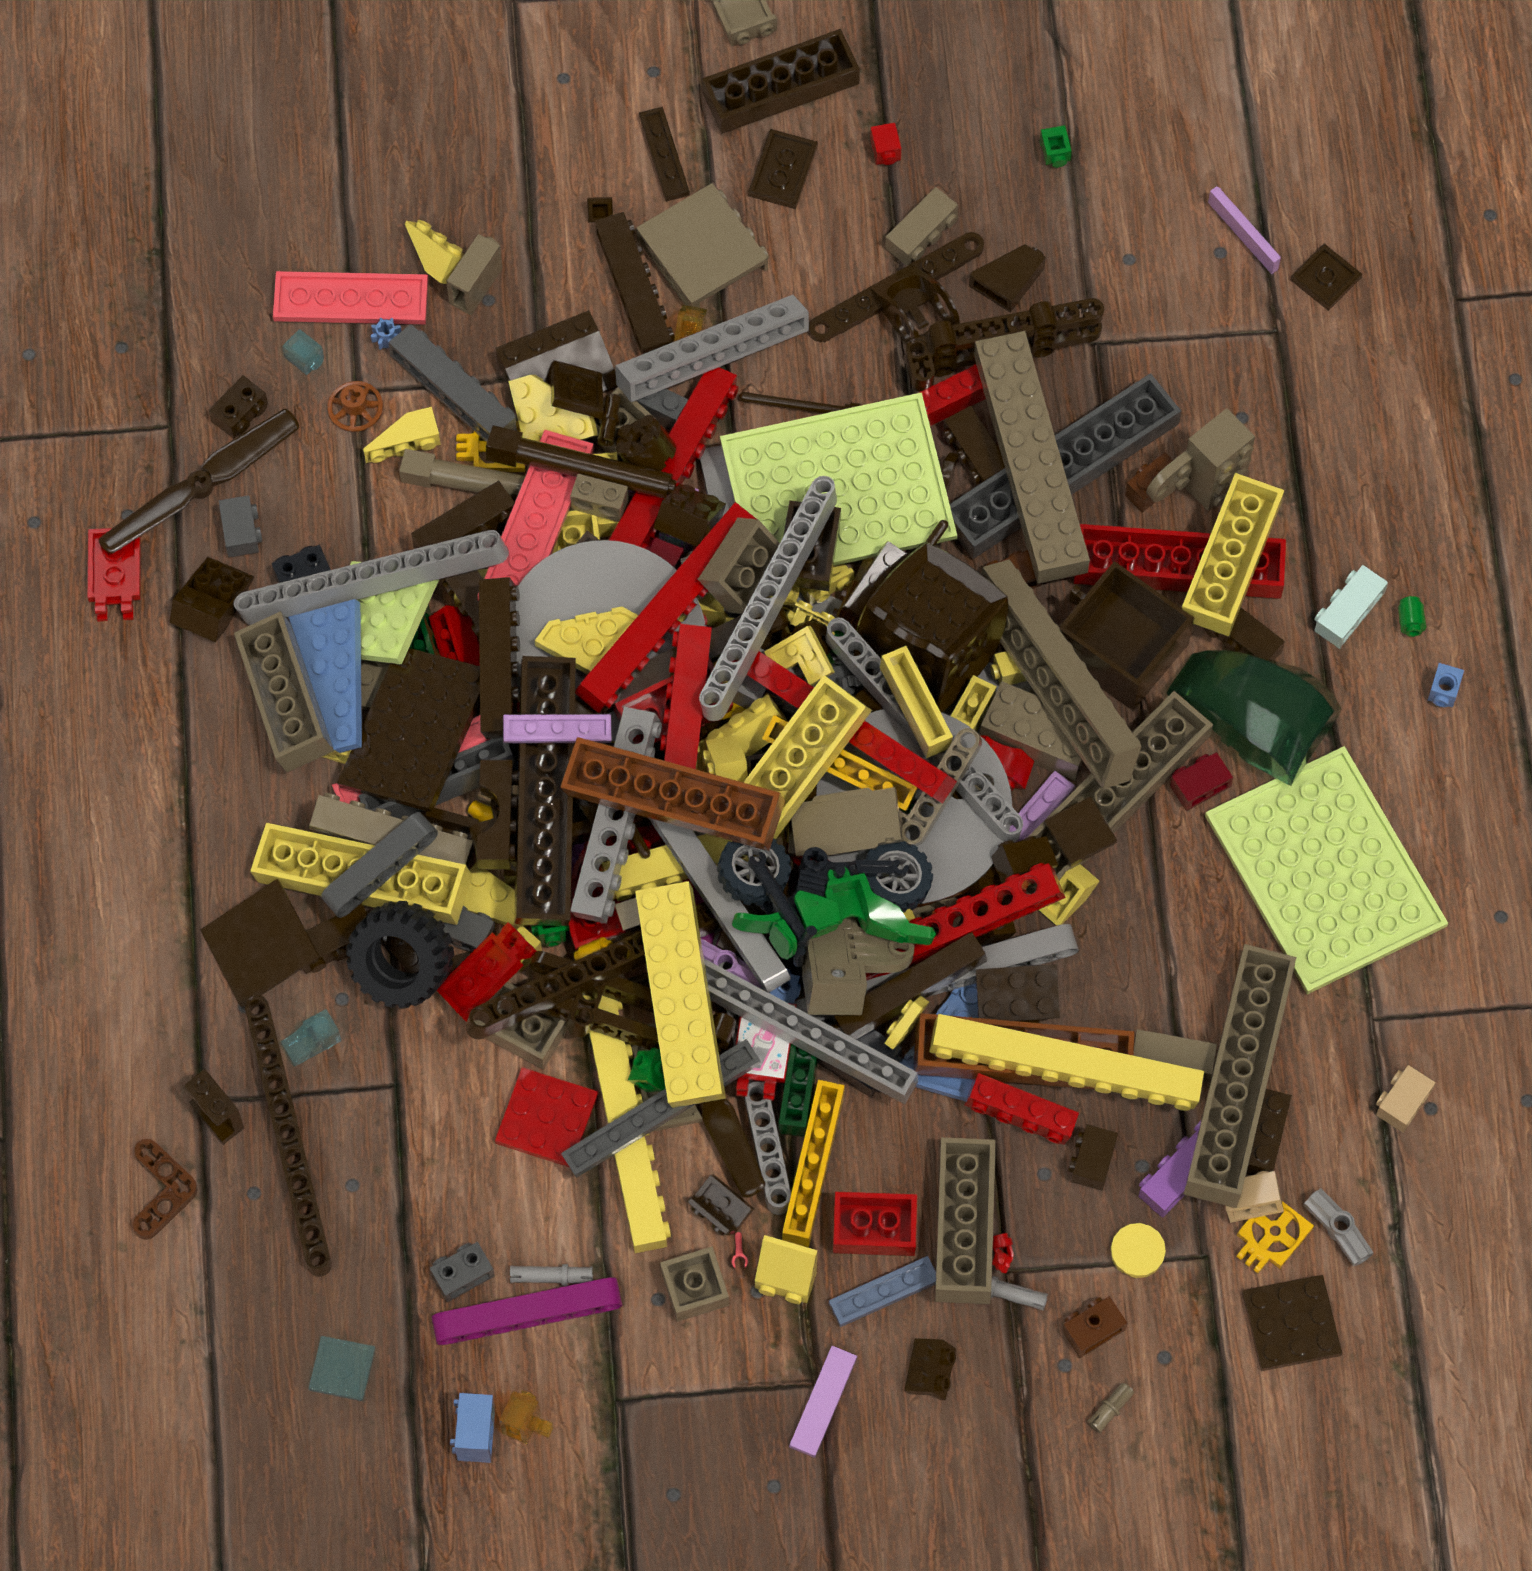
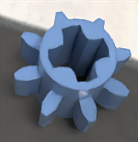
(381, 328)

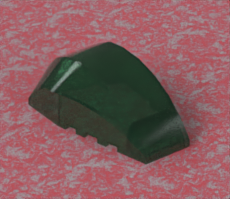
(1259, 708)

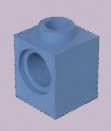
(1449, 676)

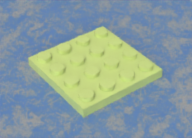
(392, 620)

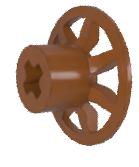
(354, 403)

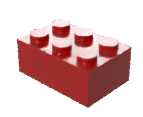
(875, 1223)

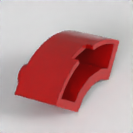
(1014, 761)

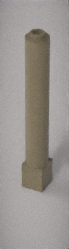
(424, 470)

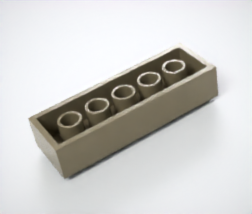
(283, 692)
(965, 1221)

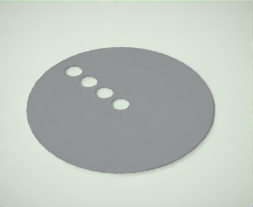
(589, 580)
(960, 840)

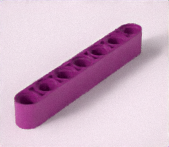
(526, 1311)

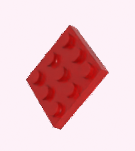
(545, 1116)

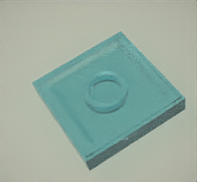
(342, 1368)

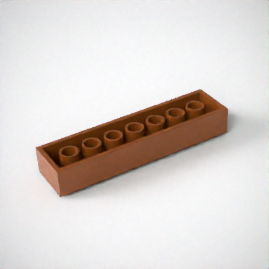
(673, 793)
(929, 1064)

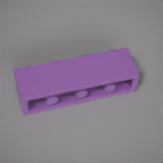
(1168, 1184)

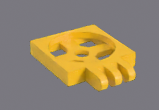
(469, 449)
(1260, 1250)

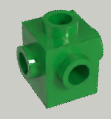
(550, 935)
(648, 1071)

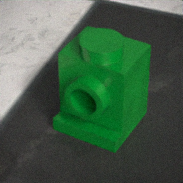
(1055, 146)

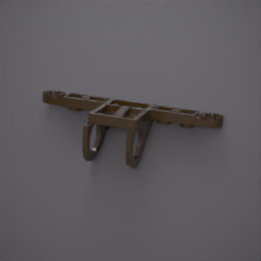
(903, 294)

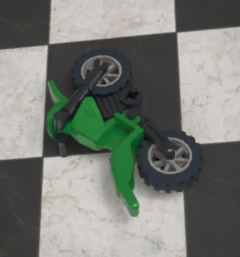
(827, 894)

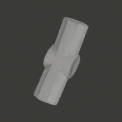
(1349, 1240)

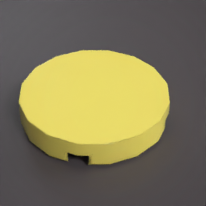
(1138, 1250)

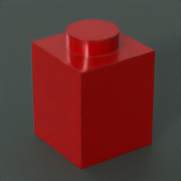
(885, 144)

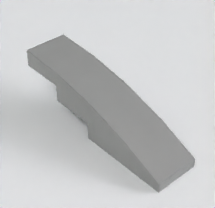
(716, 476)

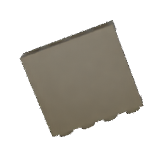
(701, 245)

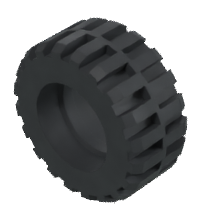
(380, 977)

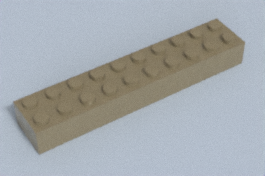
(1031, 457)
(1064, 682)
(1167, 742)
(1240, 1076)

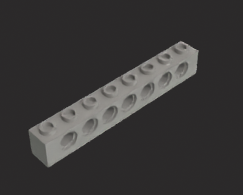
(712, 348)
(599, 908)

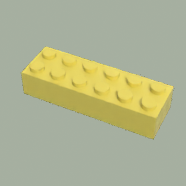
(1232, 553)
(808, 745)

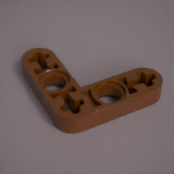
(170, 1193)

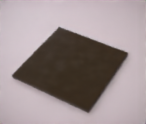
(259, 942)

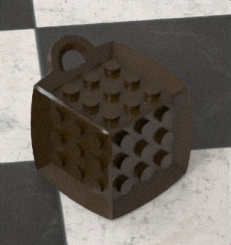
(943, 616)

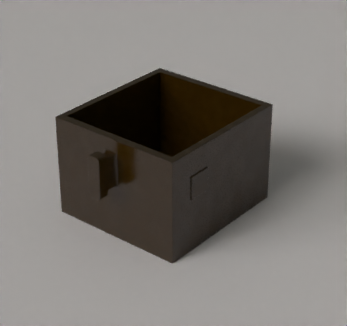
(1126, 633)

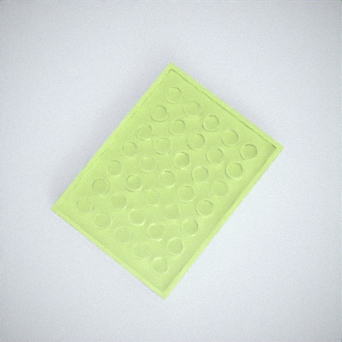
(880, 469)
(1326, 870)

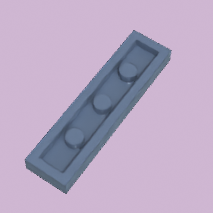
(883, 1291)

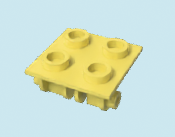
(803, 612)

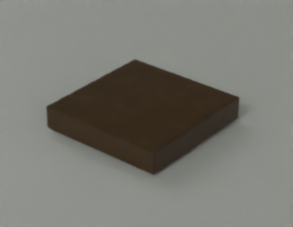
(1326, 277)
(1080, 831)

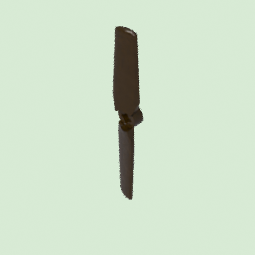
(218, 468)
(733, 1146)

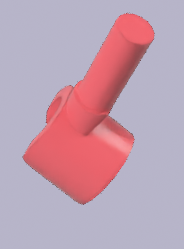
(739, 1251)

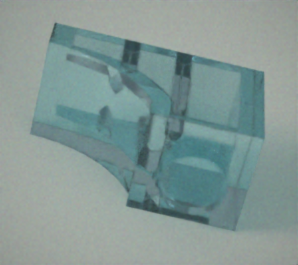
(312, 1038)

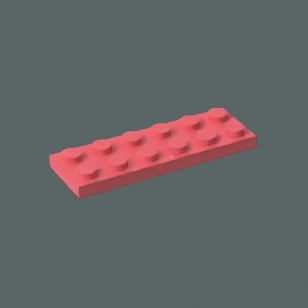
(350, 297)

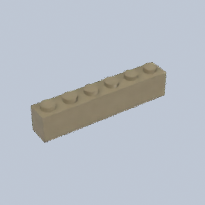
(370, 827)

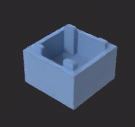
(474, 1427)

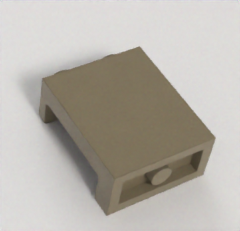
(745, 19)

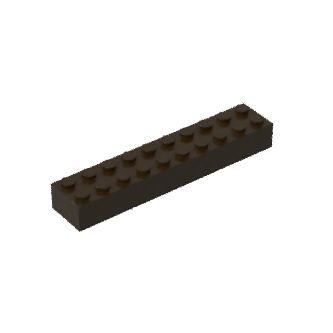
(542, 805)

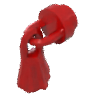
(1002, 1260)

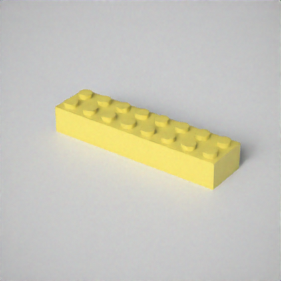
(314, 860)
(680, 994)

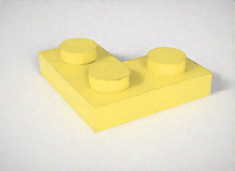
(805, 650)
(904, 1025)

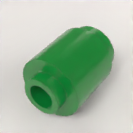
(1412, 616)

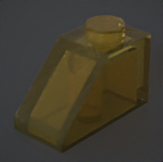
(690, 321)

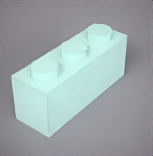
(1350, 606)

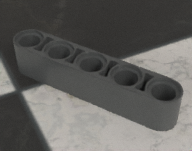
(379, 864)

